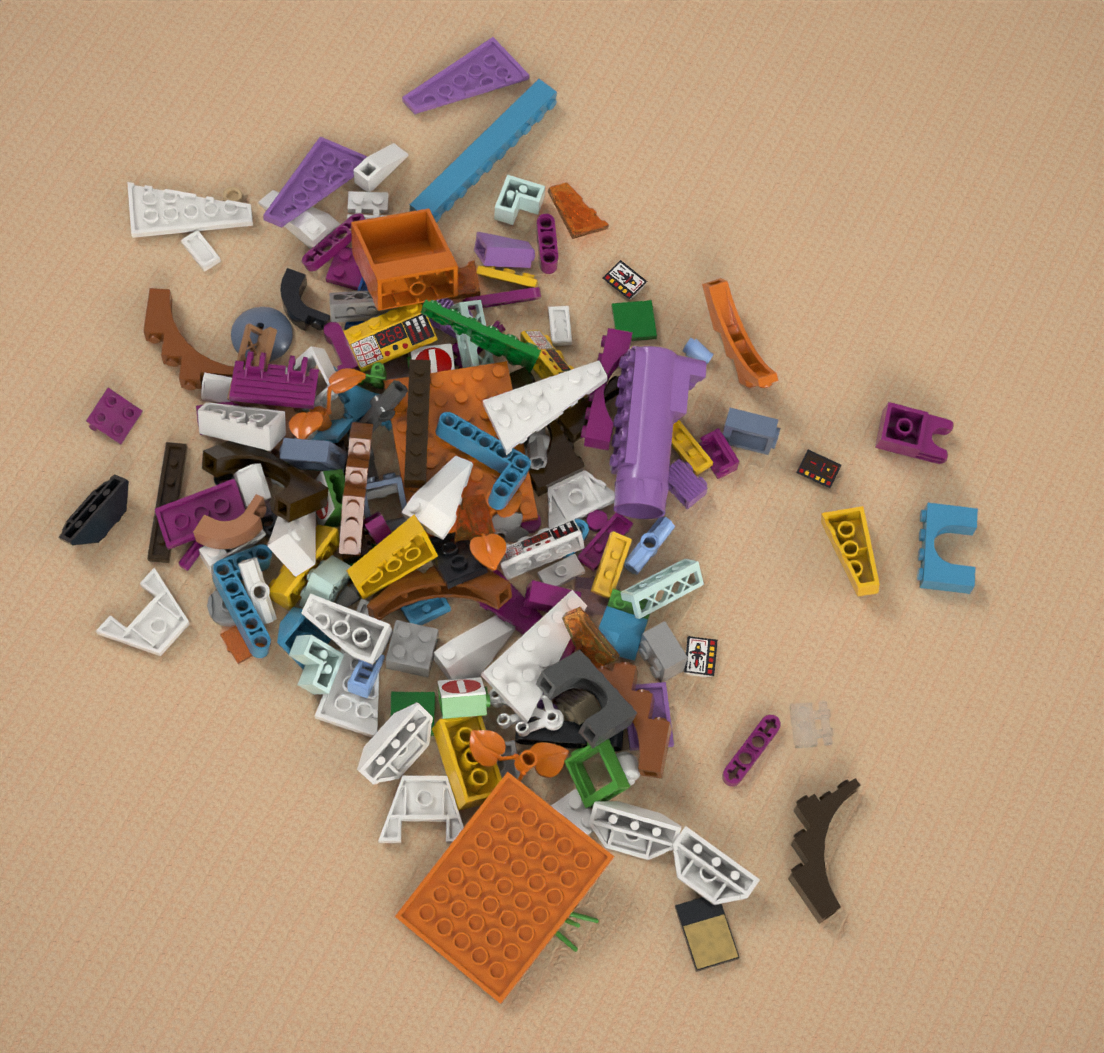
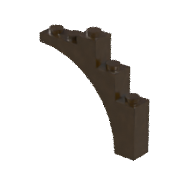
(811, 878)

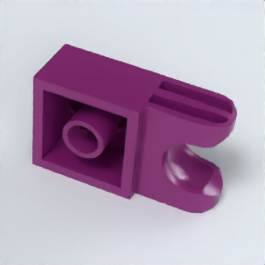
(916, 433)

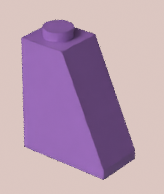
(503, 251)

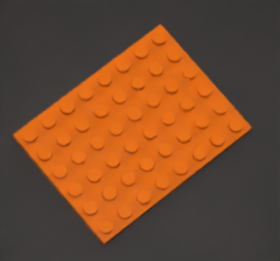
(462, 394)
(504, 887)

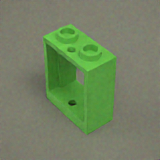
(582, 779)

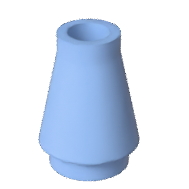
(697, 350)

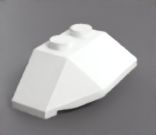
(396, 745)
(633, 829)
(710, 870)

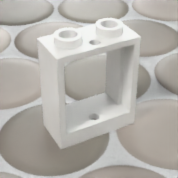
(318, 357)

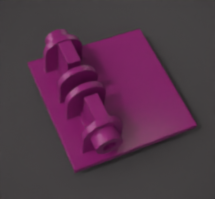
(113, 416)

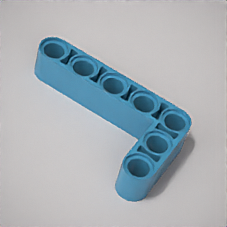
(488, 451)
(241, 598)

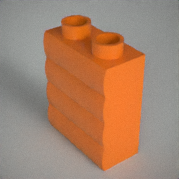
(404, 259)

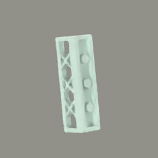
(467, 349)
(660, 580)

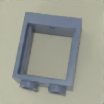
(751, 431)
(313, 454)
(389, 478)

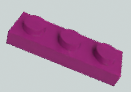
(594, 550)

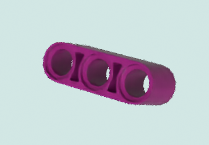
(547, 235)

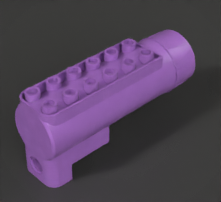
(649, 402)

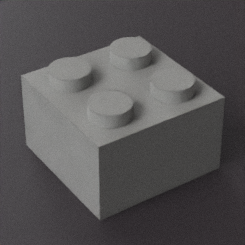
(412, 648)
(662, 652)

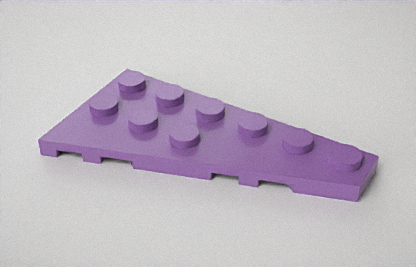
(476, 73)
(318, 175)

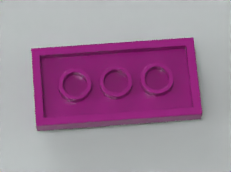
(183, 515)

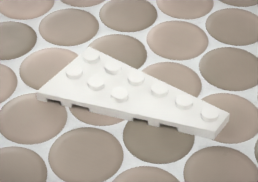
(174, 212)
(534, 406)
(520, 666)

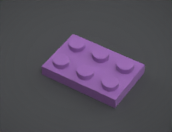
(661, 709)

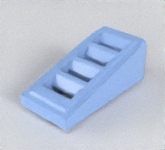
(362, 686)

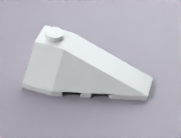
(309, 226)
(438, 499)
(353, 631)
(473, 650)

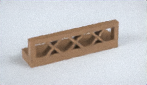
(264, 344)

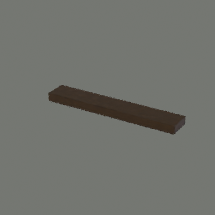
(168, 492)

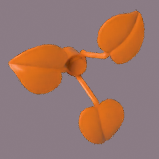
(318, 418)
(491, 548)
(544, 757)

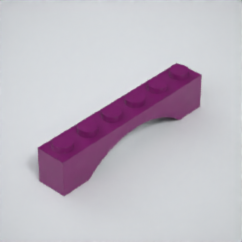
(600, 426)

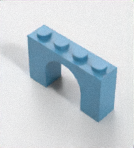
(934, 571)

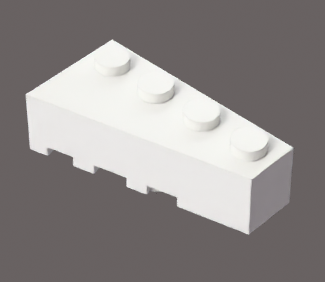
(242, 424)
(295, 542)

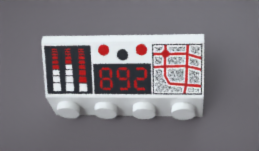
(541, 548)

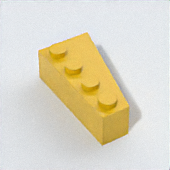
(852, 543)
(392, 558)

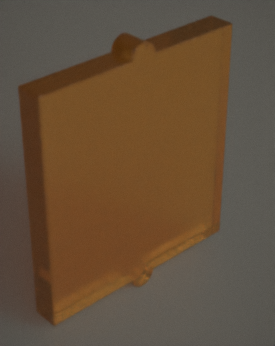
(236, 644)

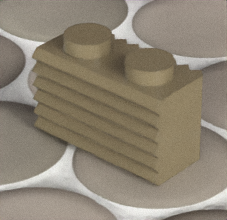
(577, 705)

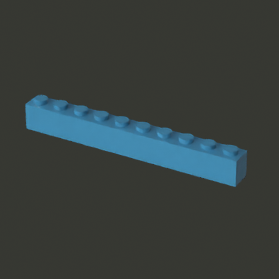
(486, 150)

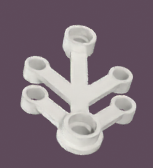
(542, 715)

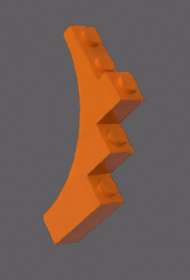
(725, 319)

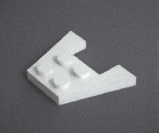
(155, 626)
(424, 801)

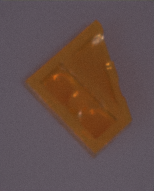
(473, 518)

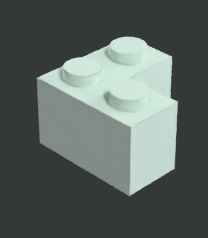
(518, 195)
(326, 580)
(320, 663)

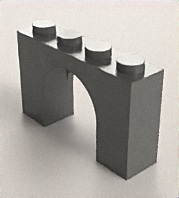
(580, 673)

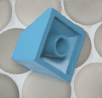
(295, 625)
(623, 631)

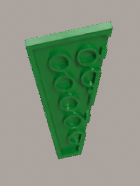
(485, 337)

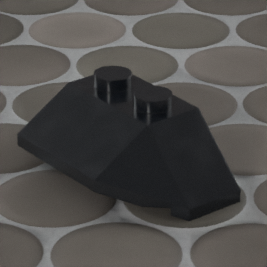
(97, 513)

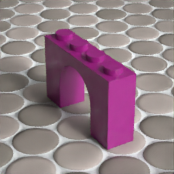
(544, 598)

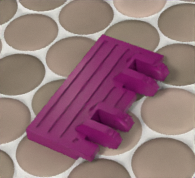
(274, 386)

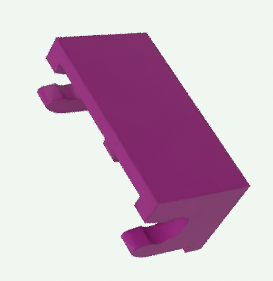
(720, 453)

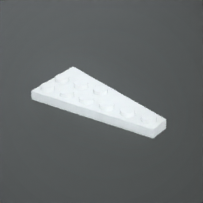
(346, 708)

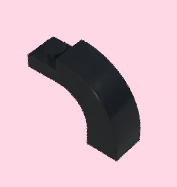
(302, 316)

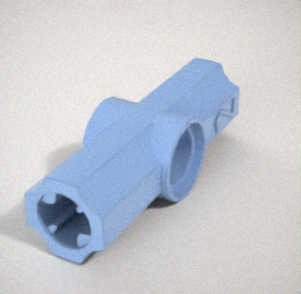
(641, 554)

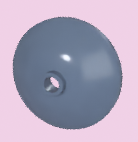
(266, 318)

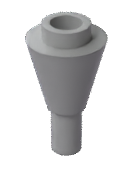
(348, 596)

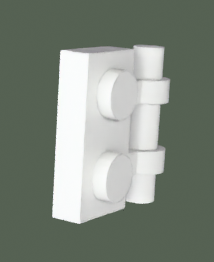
(368, 203)

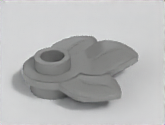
(509, 527)

